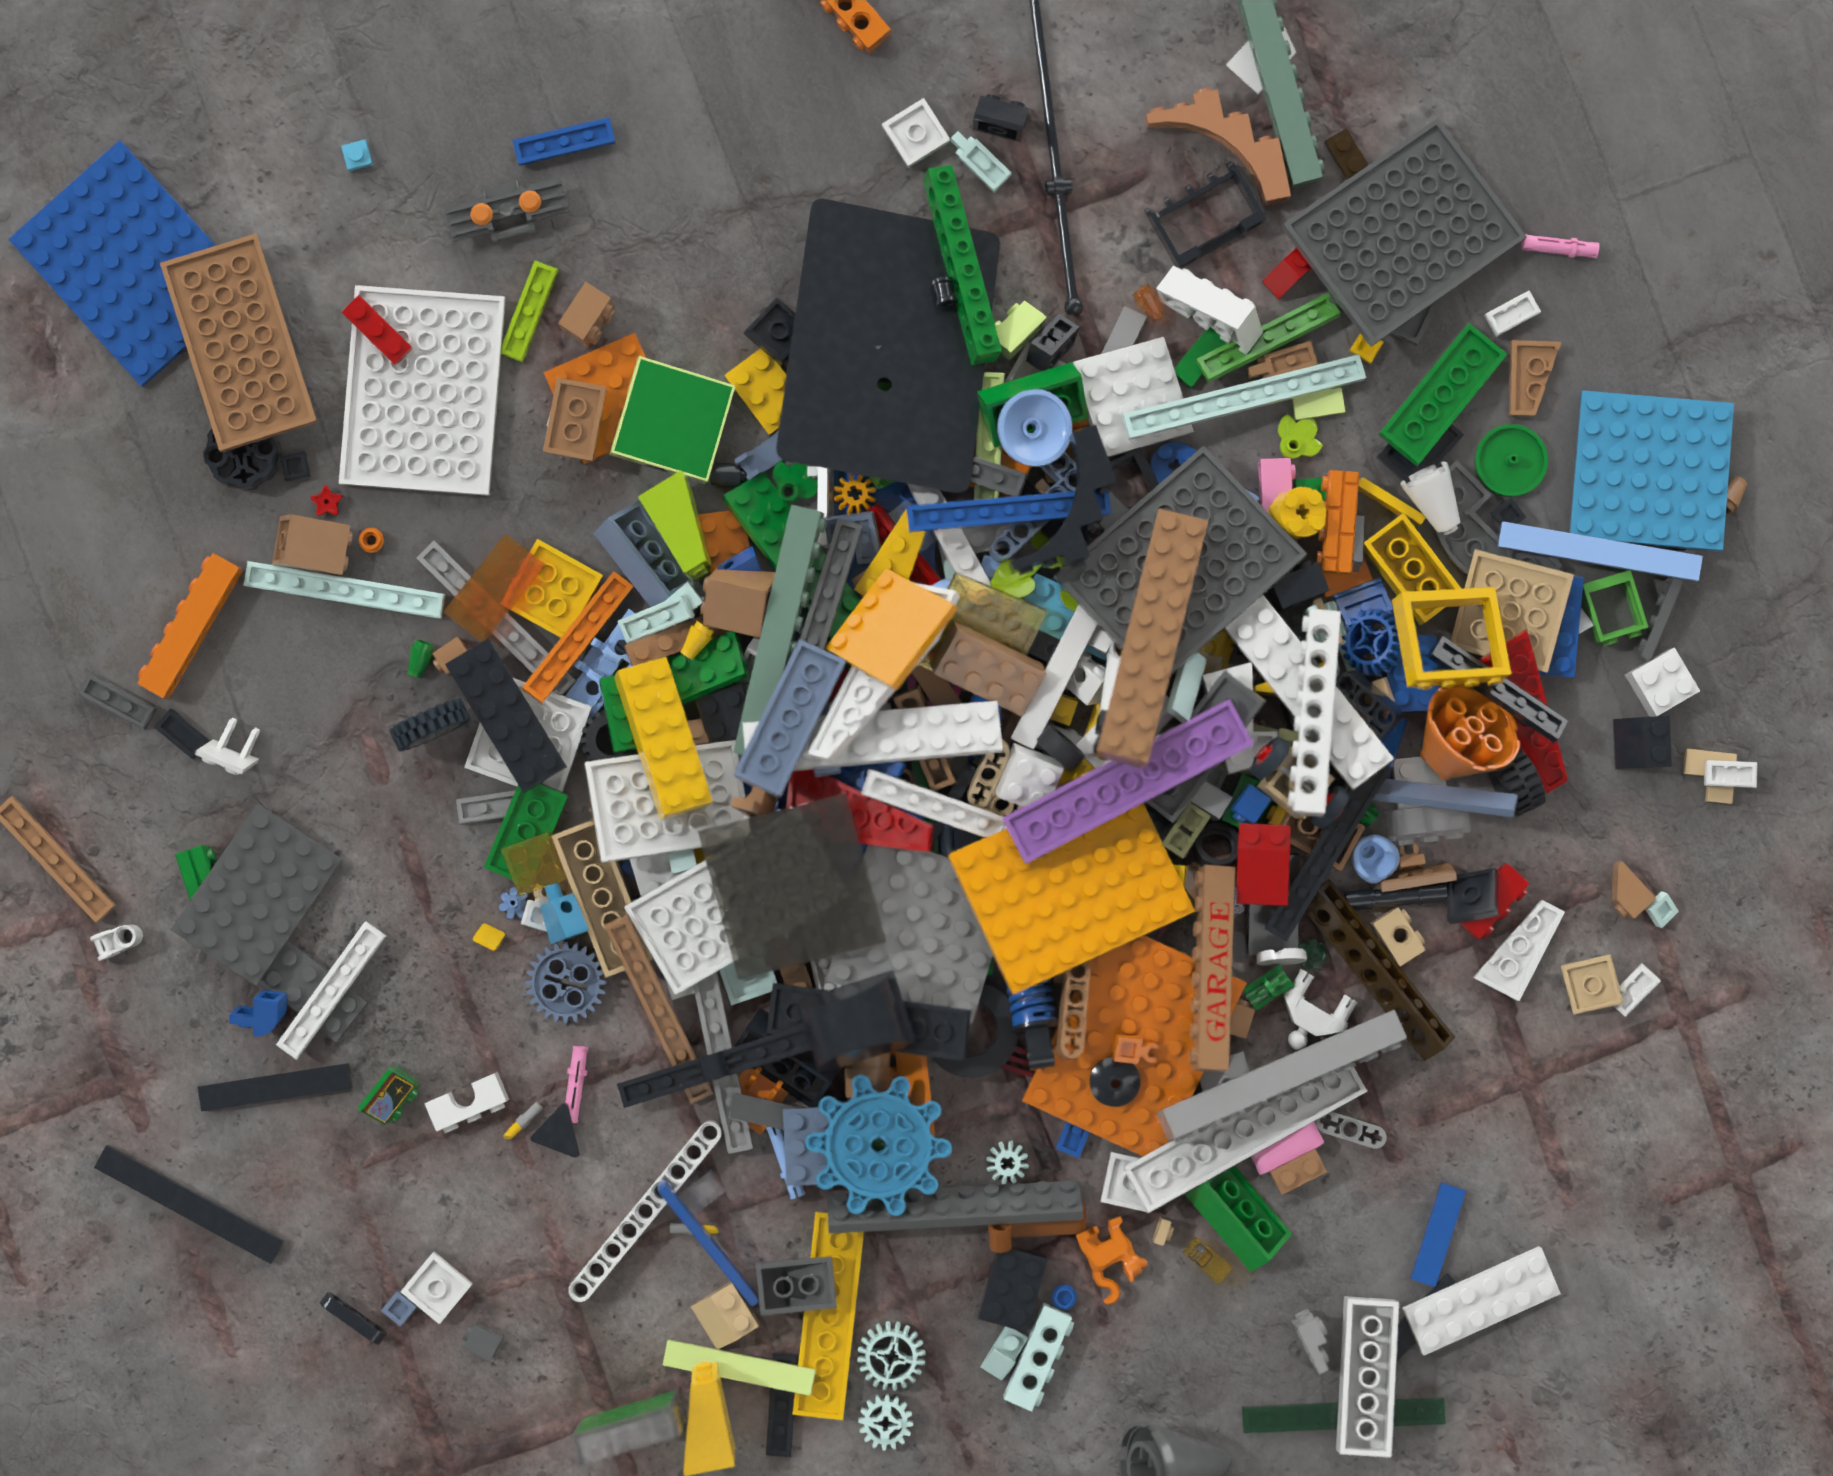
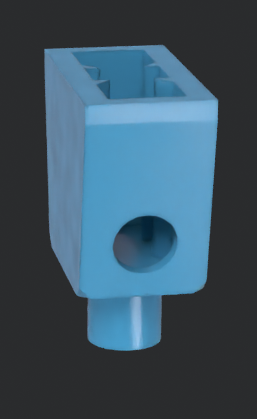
(562, 915)

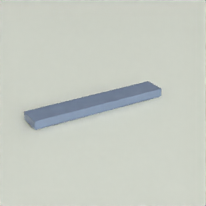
(1447, 797)

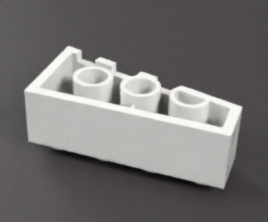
(1211, 307)

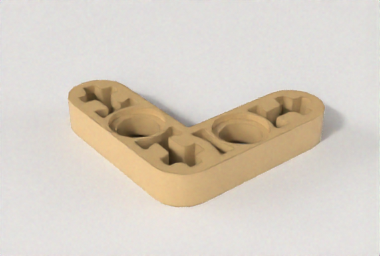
(990, 796)

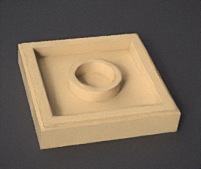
(1592, 984)

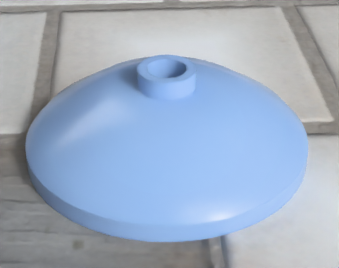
(1050, 427)

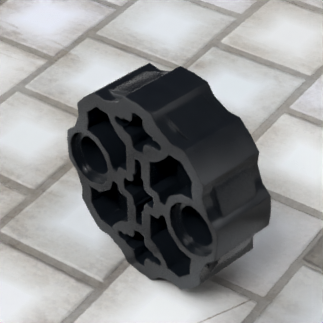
(224, 468)

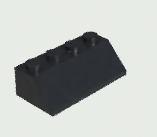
(796, 1071)

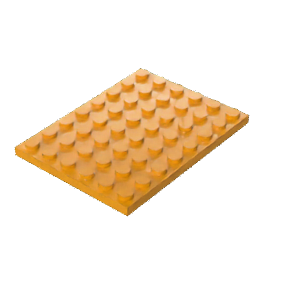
(1072, 899)

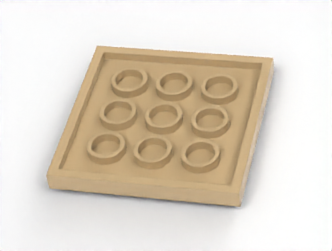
(1527, 599)

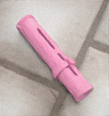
(1561, 246)
(579, 1054)

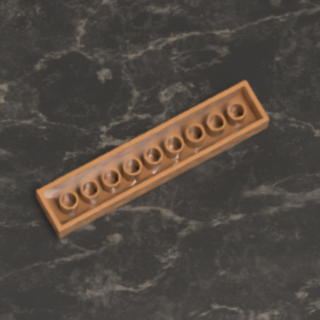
(1152, 639)

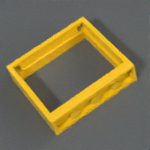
(1409, 646)

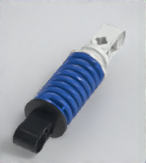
(1034, 1019)

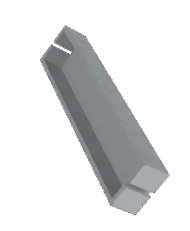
(1281, 1075)

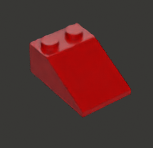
(1263, 864)

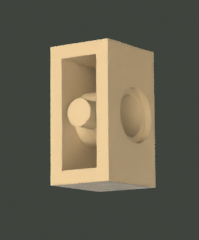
(1385, 928)

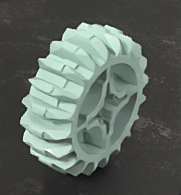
(880, 1352)

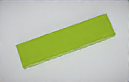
(528, 311)

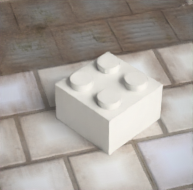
(1662, 682)
(1028, 776)

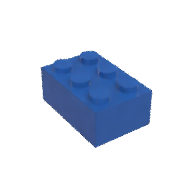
(1413, 698)

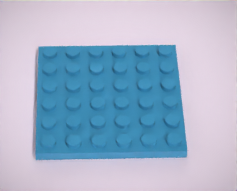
(1652, 470)

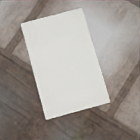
(1244, 64)

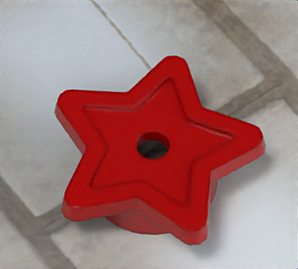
(331, 507)

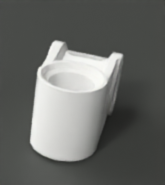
(112, 941)

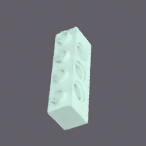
(1032, 1396)

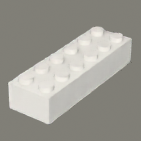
(1367, 1376)

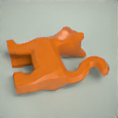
(1109, 1252)

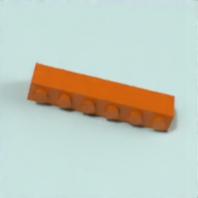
(190, 626)

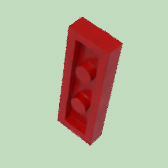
(377, 330)

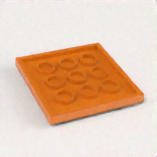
(607, 367)

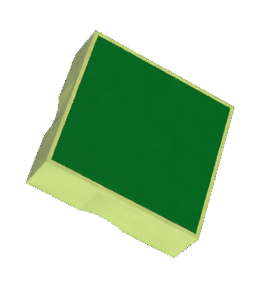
(672, 419)

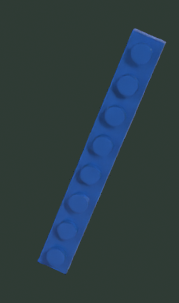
(995, 511)

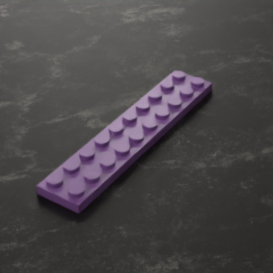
(1121, 787)

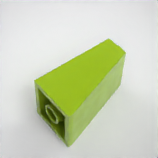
(678, 521)

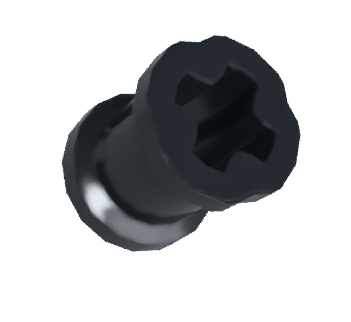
(944, 292)

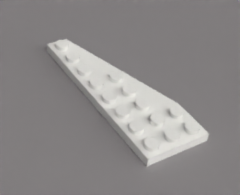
(858, 702)

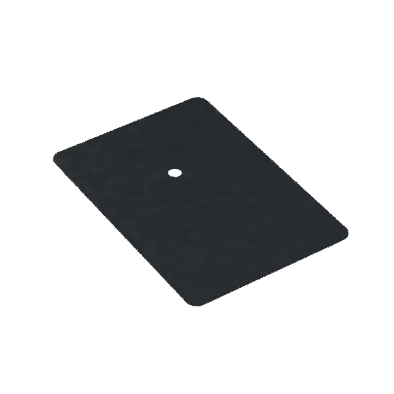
(870, 288)

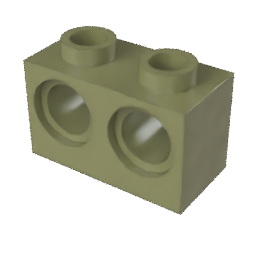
(1185, 830)

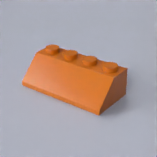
(916, 1071)

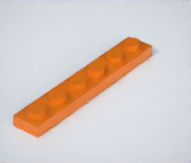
(577, 637)

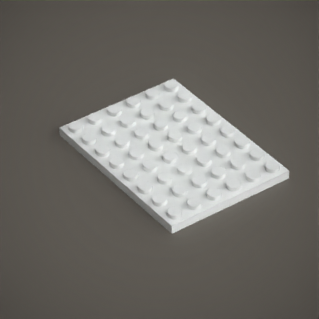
(436, 410)

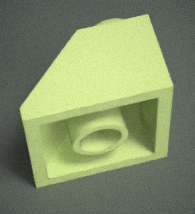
(1019, 328)

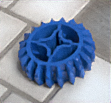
(1365, 639)

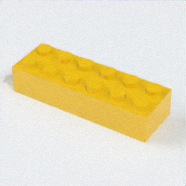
(663, 738)

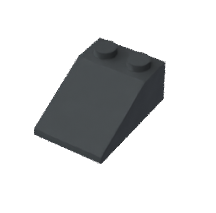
(795, 1285)

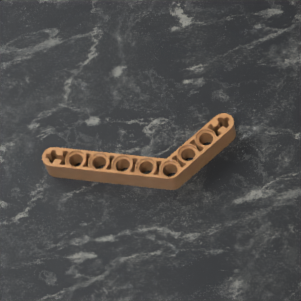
(1078, 1011)

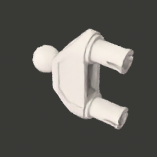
(1311, 1018)

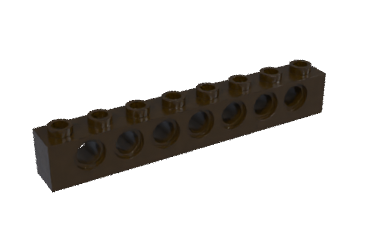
(1378, 971)

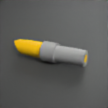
(523, 1121)
(682, 1229)

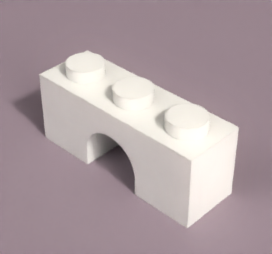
(447, 1112)

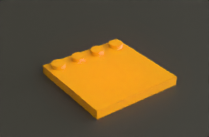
(891, 629)

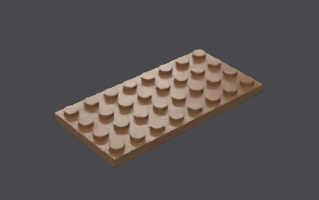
(238, 342)

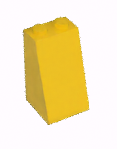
(709, 1430)

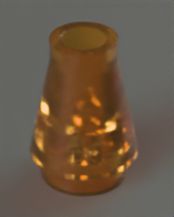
(1149, 302)

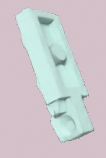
(981, 161)

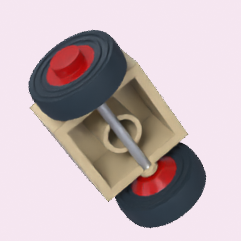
(1274, 768)

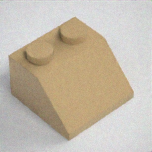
(725, 1315)

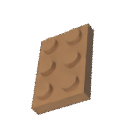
(575, 419)

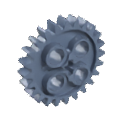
(560, 1004)

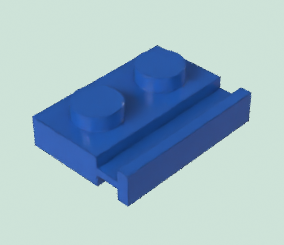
(1361, 598)

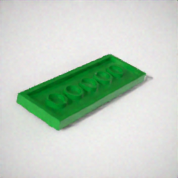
(1442, 394)

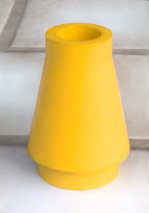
(696, 640)

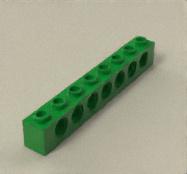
(962, 265)

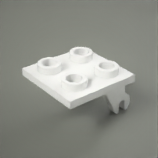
(234, 762)

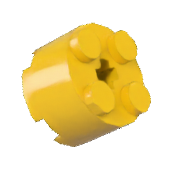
(1309, 507)

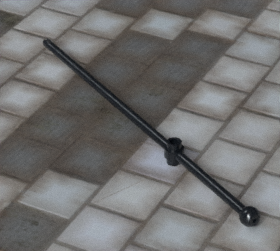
(1058, 185)

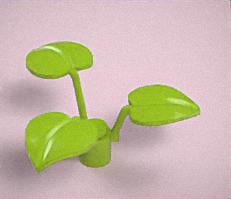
(1024, 585)

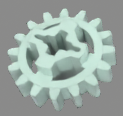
(873, 1421)

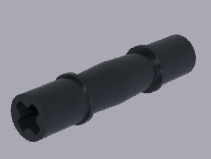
(1371, 898)

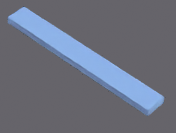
(1600, 551)

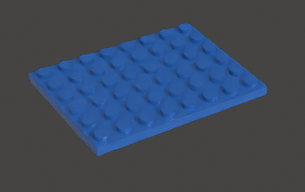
(104, 255)

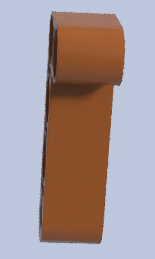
(1001, 1234)

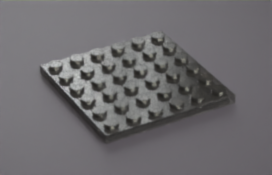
(792, 886)

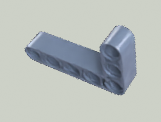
(1062, 484)

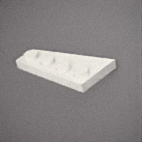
(1521, 952)

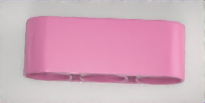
(1288, 1148)

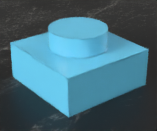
(357, 155)

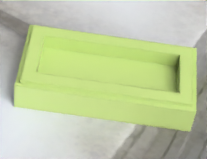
(1319, 404)

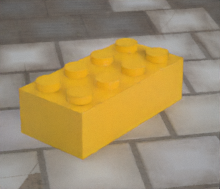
(1408, 563)

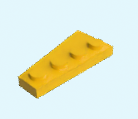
(896, 555)

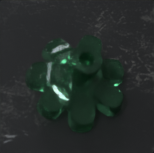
(1310, 950)

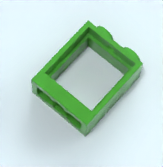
(1627, 581)

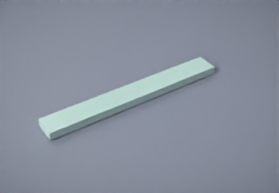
(344, 590)

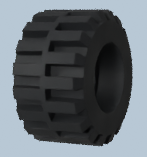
(591, 736)
(1521, 779)

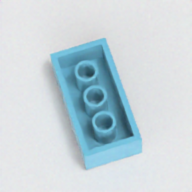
(1047, 595)

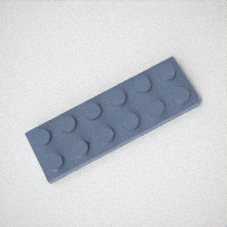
(789, 718)

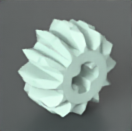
(1007, 1171)

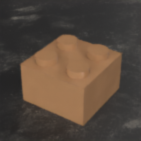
(587, 315)

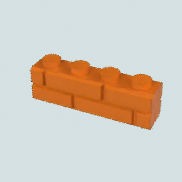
(1340, 521)

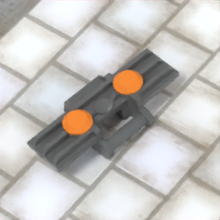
(506, 201)

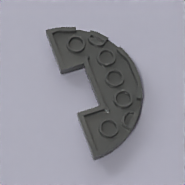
(1473, 532)

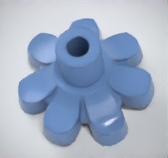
(518, 908)

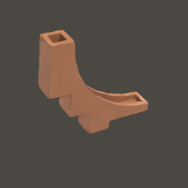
(1206, 117)

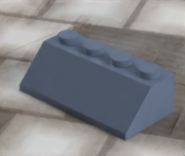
(642, 553)

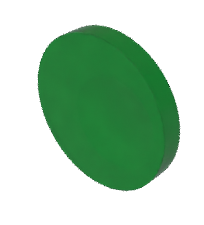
(1511, 460)

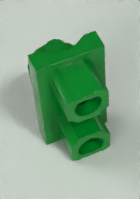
(1267, 987)

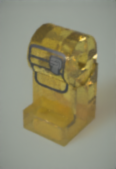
(1208, 1260)

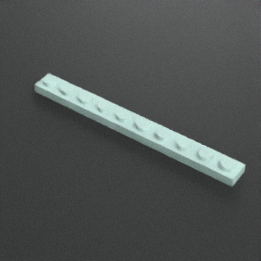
(1243, 397)

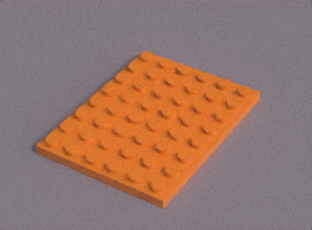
(1139, 993)

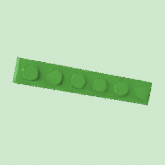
(1274, 336)

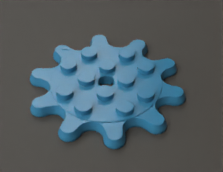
(872, 1172)

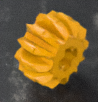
(860, 487)

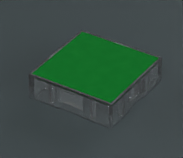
(629, 1427)

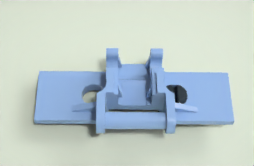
(599, 663)

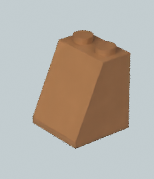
(312, 545)
(737, 600)

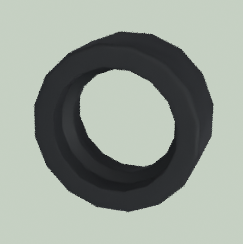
(1061, 748)
(1216, 830)

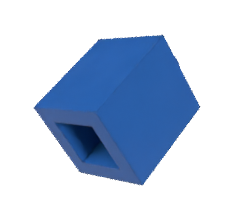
(1249, 805)

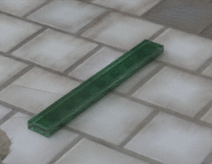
(1325, 1415)

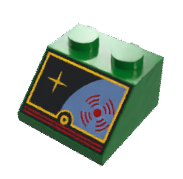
(389, 1096)

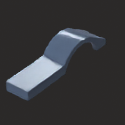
(760, 458)

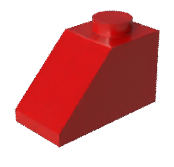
(1287, 274)

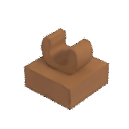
(1410, 861)

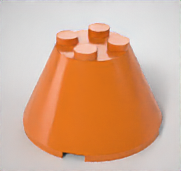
(1467, 734)

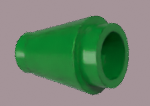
(419, 657)

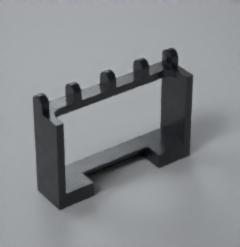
(1195, 253)

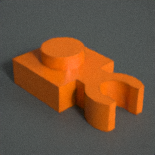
(1130, 1049)

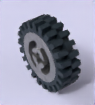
(429, 724)

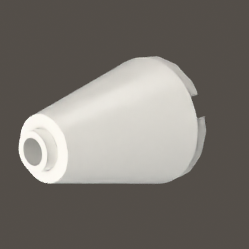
(1435, 497)

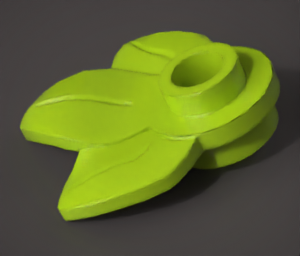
(1299, 434)

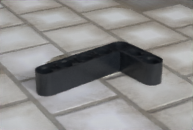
(1373, 712)

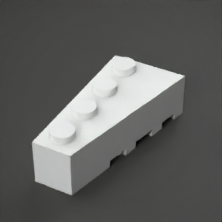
(1244, 759)

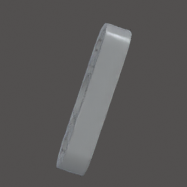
(1370, 1128)

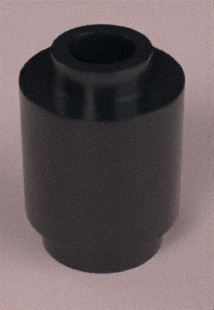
(727, 475)

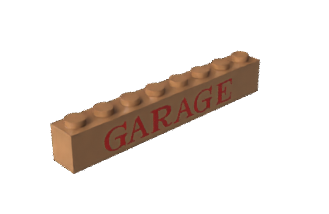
(1213, 969)

